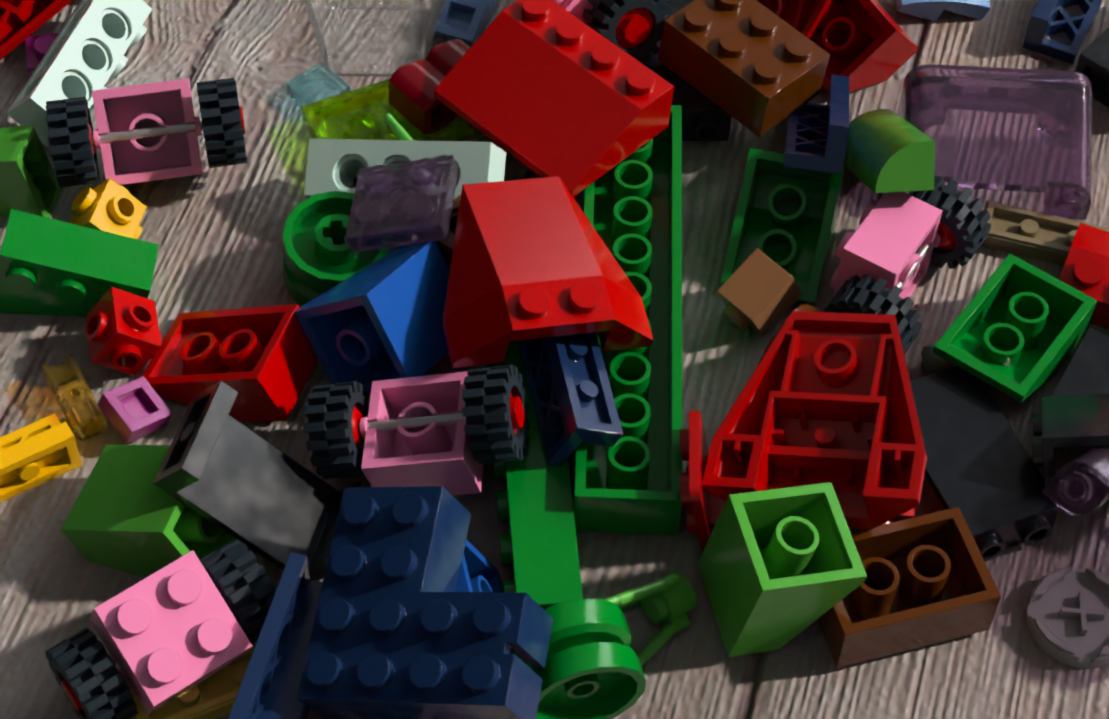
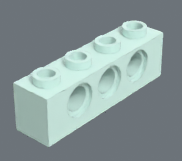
(81, 58)
(336, 161)

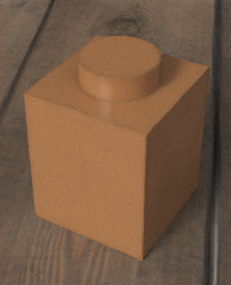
(758, 293)

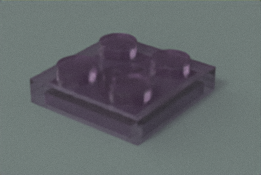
(402, 204)

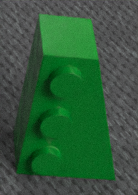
(67, 266)

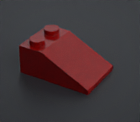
(250, 349)

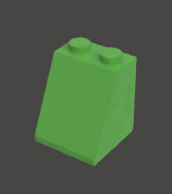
(131, 521)
(777, 565)

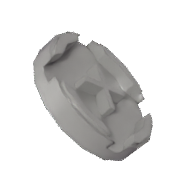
(1071, 617)

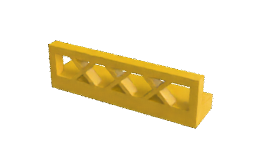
(36, 455)

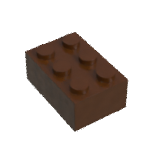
(743, 60)
(918, 591)

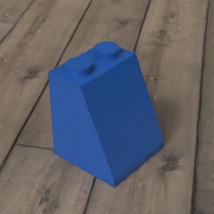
(382, 318)

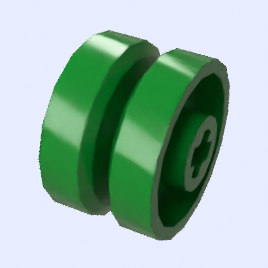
(317, 248)
(588, 663)

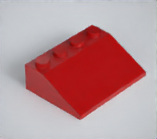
(556, 94)

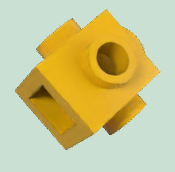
(108, 209)

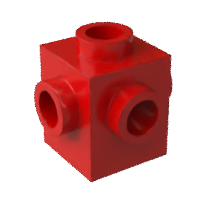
(123, 331)

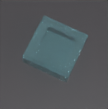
(316, 85)

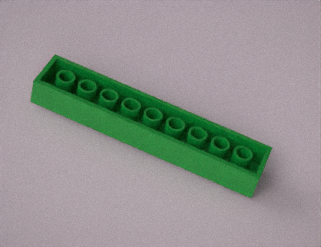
(640, 221)

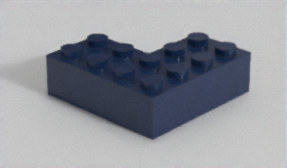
(398, 634)

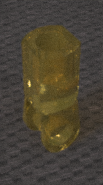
(75, 398)

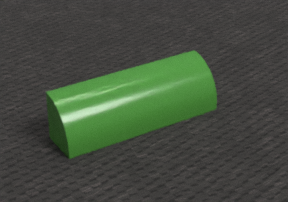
(889, 153)

